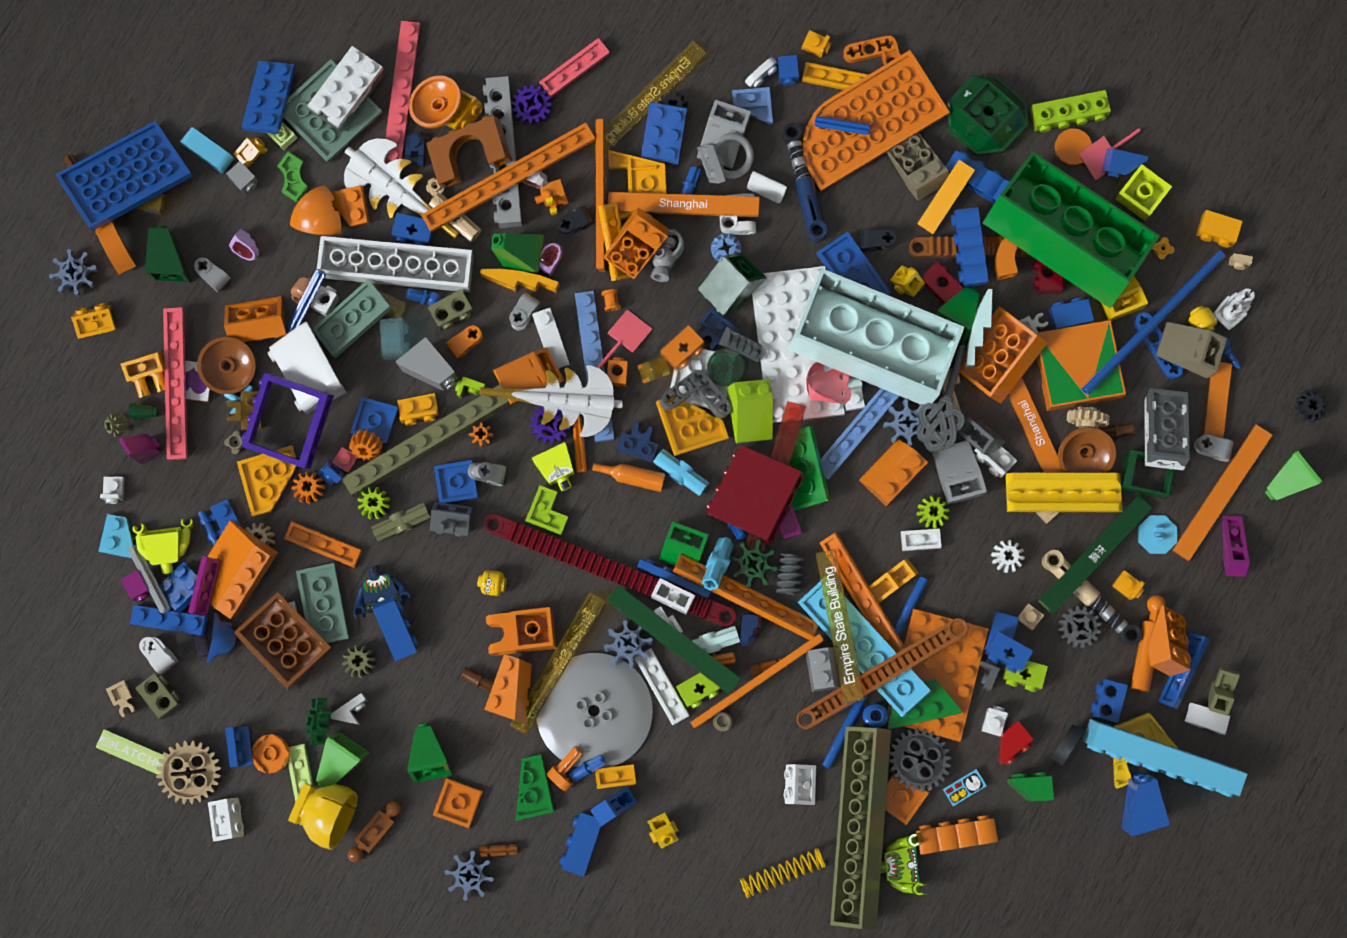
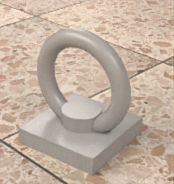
(713, 161)

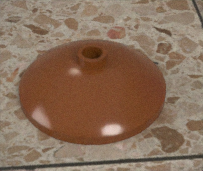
(212, 370)
(1096, 459)

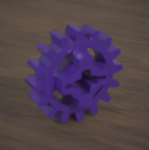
(538, 109)
(544, 428)

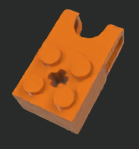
(517, 631)

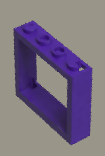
(315, 430)

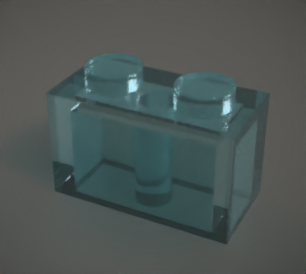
(393, 338)

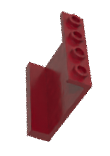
(755, 493)

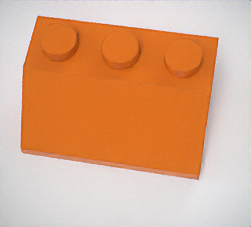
(255, 319)
(893, 472)

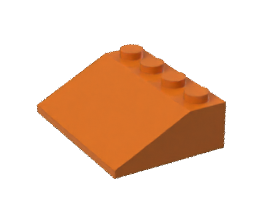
(1005, 355)
(241, 568)

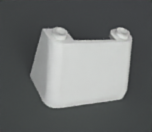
(305, 363)

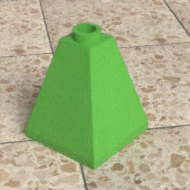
(1292, 478)
(339, 759)

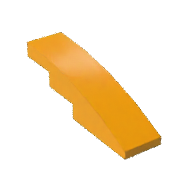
(512, 279)

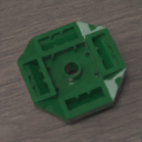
(986, 133)

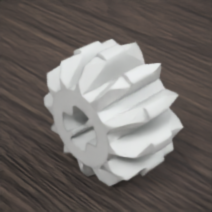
(1001, 556)

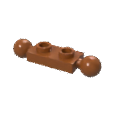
(374, 831)

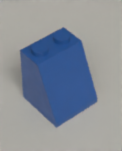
(1143, 806)

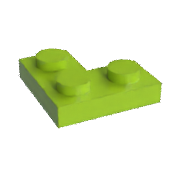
(541, 513)

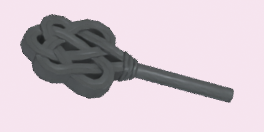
(936, 410)

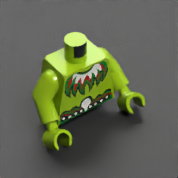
(901, 865)

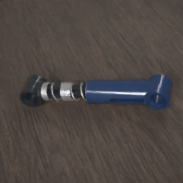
(804, 184)

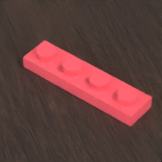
(574, 67)

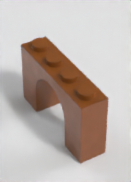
(444, 149)

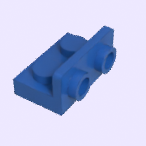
(239, 746)

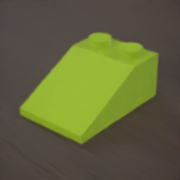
(751, 410)

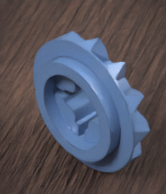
(718, 243)

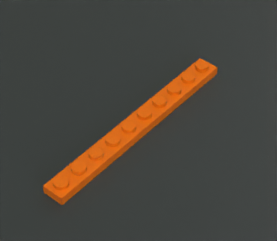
(508, 177)

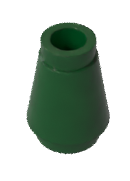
(142, 411)

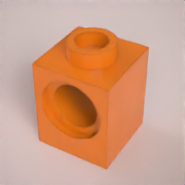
(621, 380)

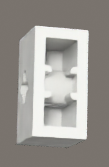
(673, 596)

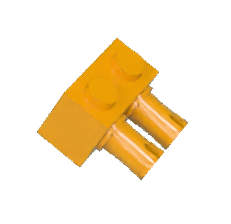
(139, 368)

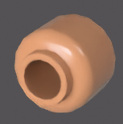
(299, 288)

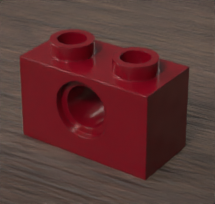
(941, 272)
(1046, 285)

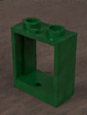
(1131, 457)

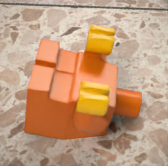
(552, 195)

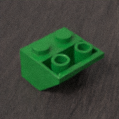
(683, 541)
(1034, 788)

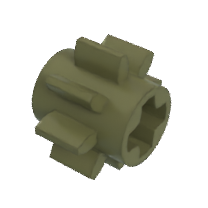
(116, 424)

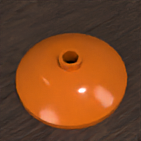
(430, 96)

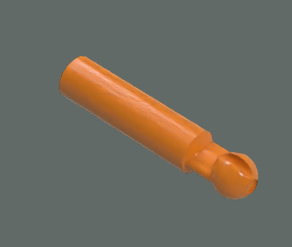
(1143, 671)

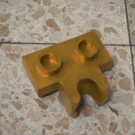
(243, 408)

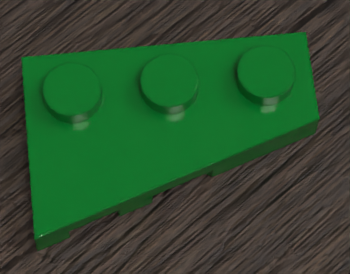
(534, 792)

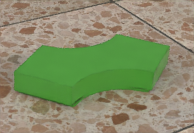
(291, 168)

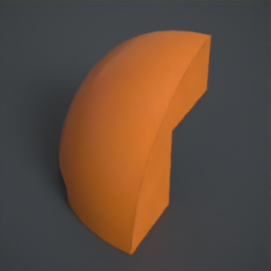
(316, 213)

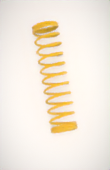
(819, 859)

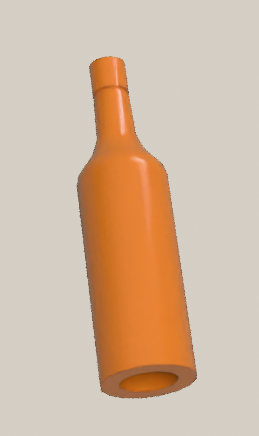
(633, 476)

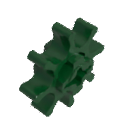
(750, 557)
(318, 721)

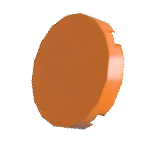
(1069, 146)
(270, 753)

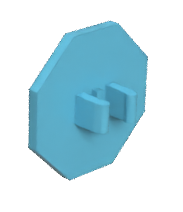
(1157, 534)

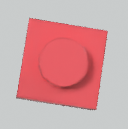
(345, 460)

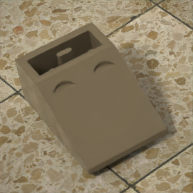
(918, 166)
(1192, 348)

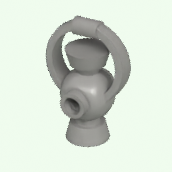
(665, 258)

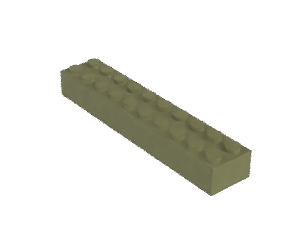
(860, 828)

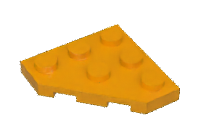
(690, 427)
(265, 480)

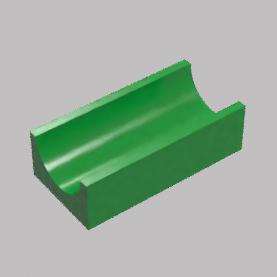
(1071, 229)

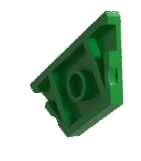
(933, 706)

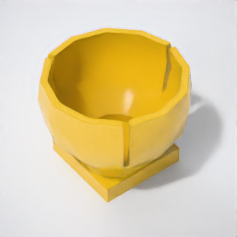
(324, 813)

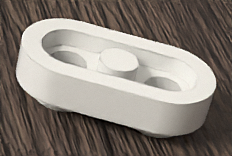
(765, 69)

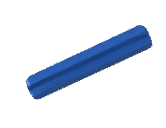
(842, 125)

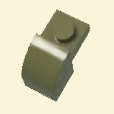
(1221, 691)

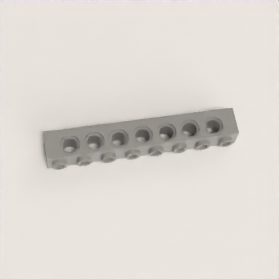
(501, 87)

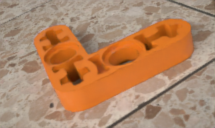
(884, 52)

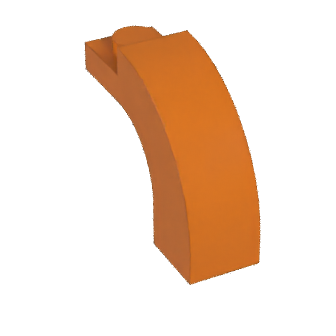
(115, 247)
(1004, 261)

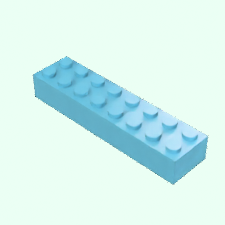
(1168, 759)

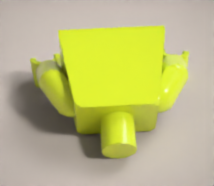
(163, 545)

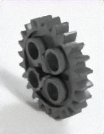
(925, 744)

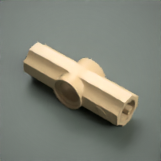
(463, 224)

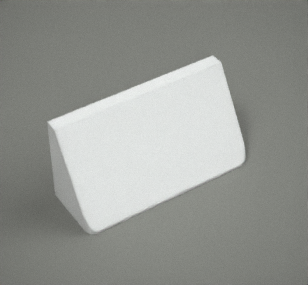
(766, 187)

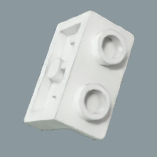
(998, 461)
(800, 784)
(226, 819)

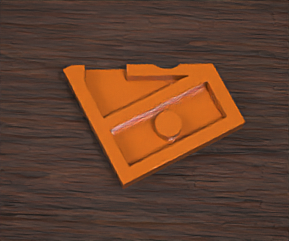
(352, 205)

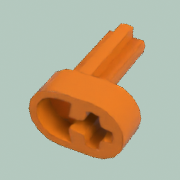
(558, 773)

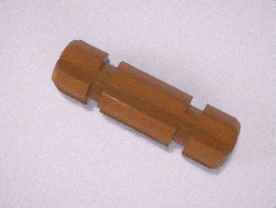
(757, 669)
(498, 850)

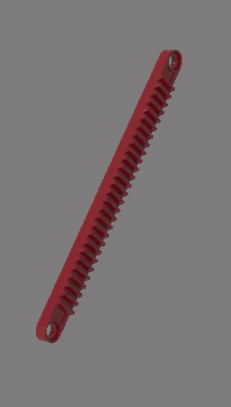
(598, 566)

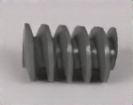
(790, 574)

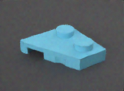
(116, 536)

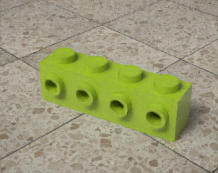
(1070, 111)

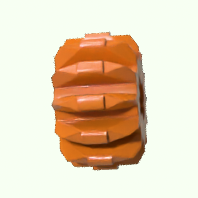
(366, 445)
(301, 486)

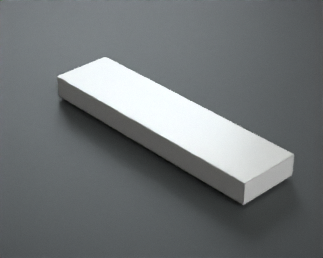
(662, 688)

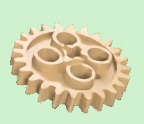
(190, 789)

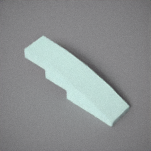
(981, 322)

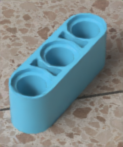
(207, 150)

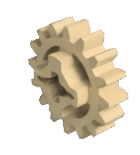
(1088, 417)

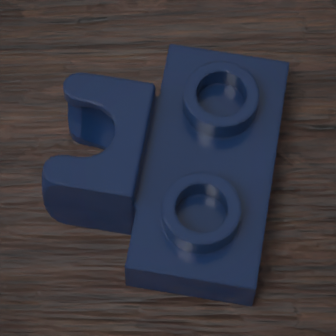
(714, 327)
(638, 443)

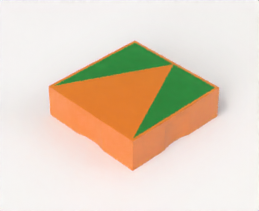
(1073, 359)

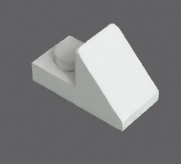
(856, 401)
(345, 712)

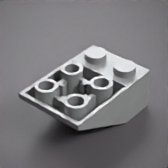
(724, 120)
(959, 473)

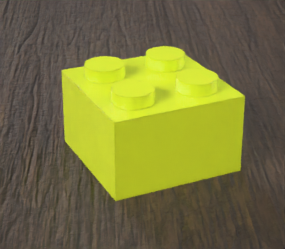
(1143, 192)

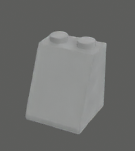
(428, 366)
(823, 669)

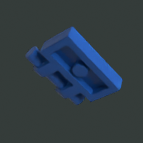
(222, 514)

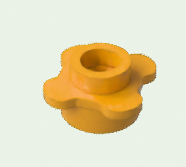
(1158, 248)

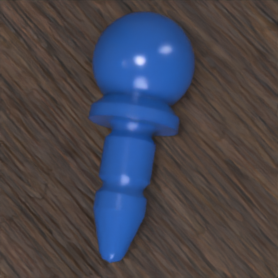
(1230, 355)

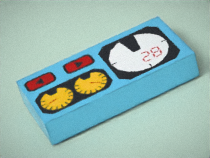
(964, 787)

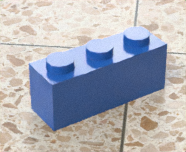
(395, 627)
(580, 844)

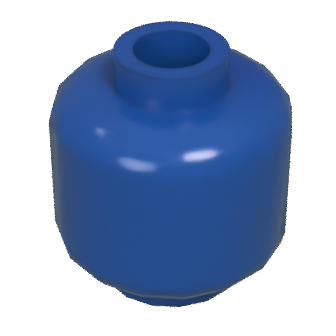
(881, 712)

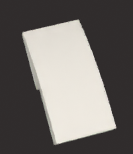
(1203, 718)

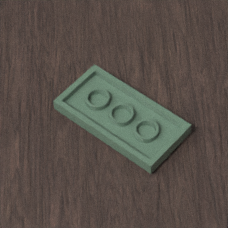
(351, 318)
(323, 602)

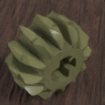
(354, 657)

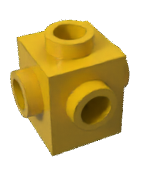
(907, 281)
(663, 830)

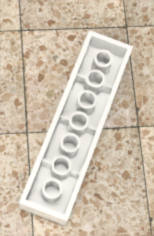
(396, 263)

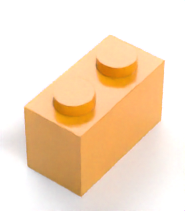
(1218, 228)

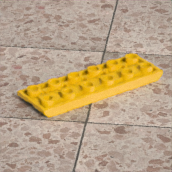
(1063, 492)

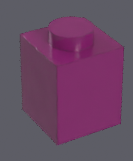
(135, 587)

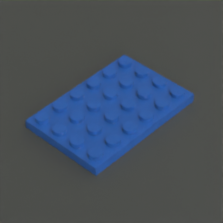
(123, 175)

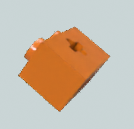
(688, 338)

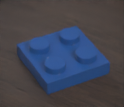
(375, 417)
(455, 483)
(179, 587)

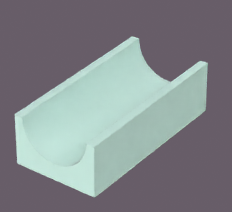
(876, 338)

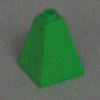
(518, 251)
(961, 310)
(426, 756)

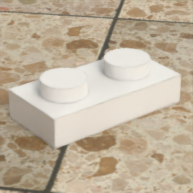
(921, 539)

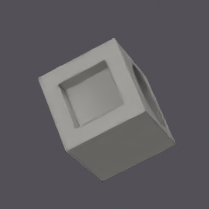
(242, 178)

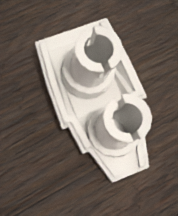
(1234, 308)

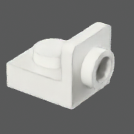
(113, 489)
(994, 721)

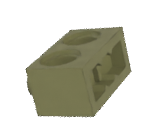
(448, 305)
(155, 699)

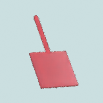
(1095, 154)
(629, 332)

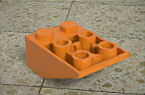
(636, 243)
(528, 371)
(1169, 643)

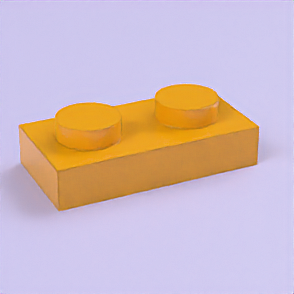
(615, 776)

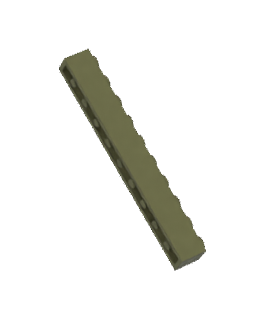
(424, 443)

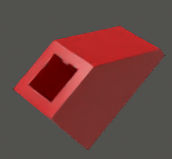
(1012, 741)

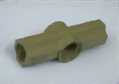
(400, 522)

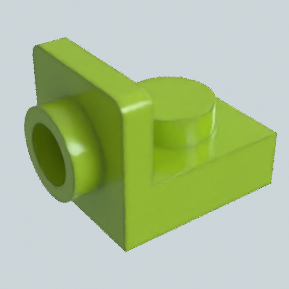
(472, 386)

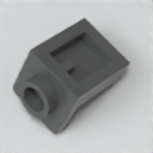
(989, 678)

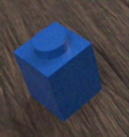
(788, 70)

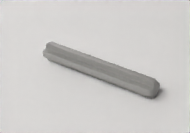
(150, 580)

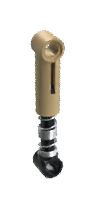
(1090, 597)

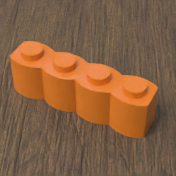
(957, 835)

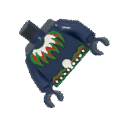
(377, 589)

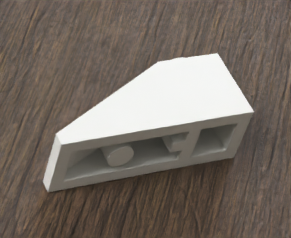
(550, 336)

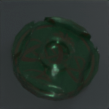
(725, 367)

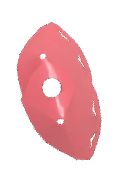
(827, 385)

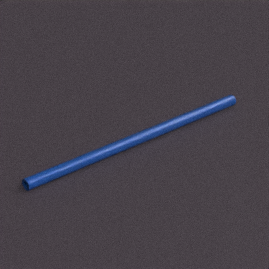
(1152, 324)
(857, 707)

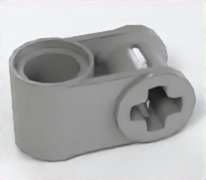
(213, 275)
(525, 308)
(1216, 447)
(487, 472)

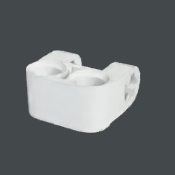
(740, 227)
(160, 658)

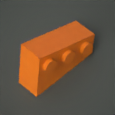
(510, 689)

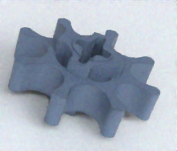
(80, 277)
(902, 429)
(628, 652)
(467, 886)

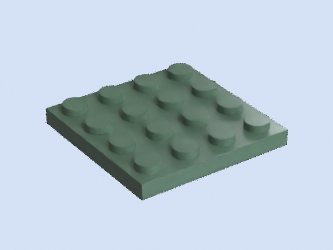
(319, 134)

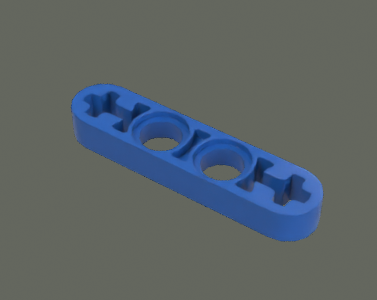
(1154, 347)

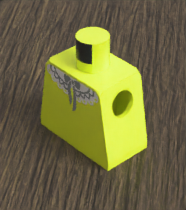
(555, 466)

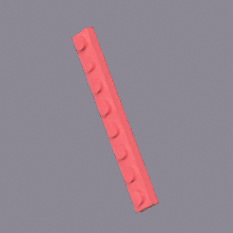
(402, 88)
(175, 384)

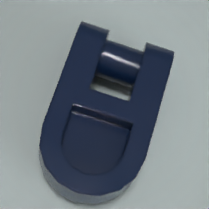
(415, 144)

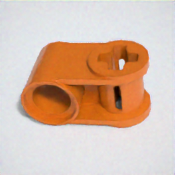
(462, 343)

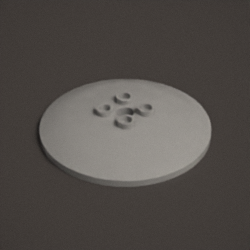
(622, 718)

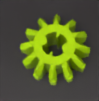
(373, 496)
(934, 505)

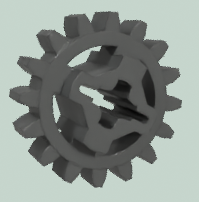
(1086, 632)

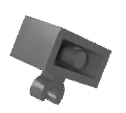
(451, 519)

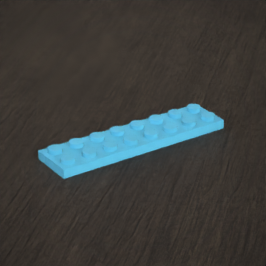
(870, 651)

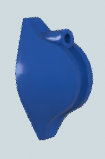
(222, 640)

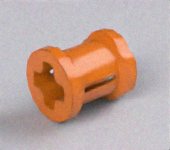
(611, 300)

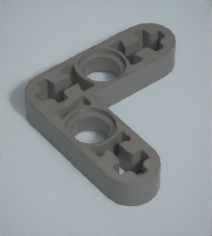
(695, 387)

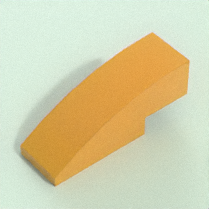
(893, 580)

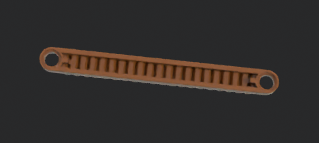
(945, 248)
(886, 672)

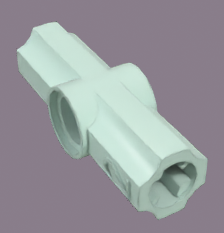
(713, 642)

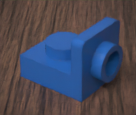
(330, 473)

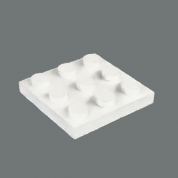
(696, 363)

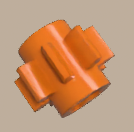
(485, 439)

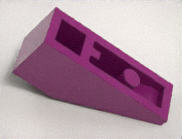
(140, 447)
(1234, 546)

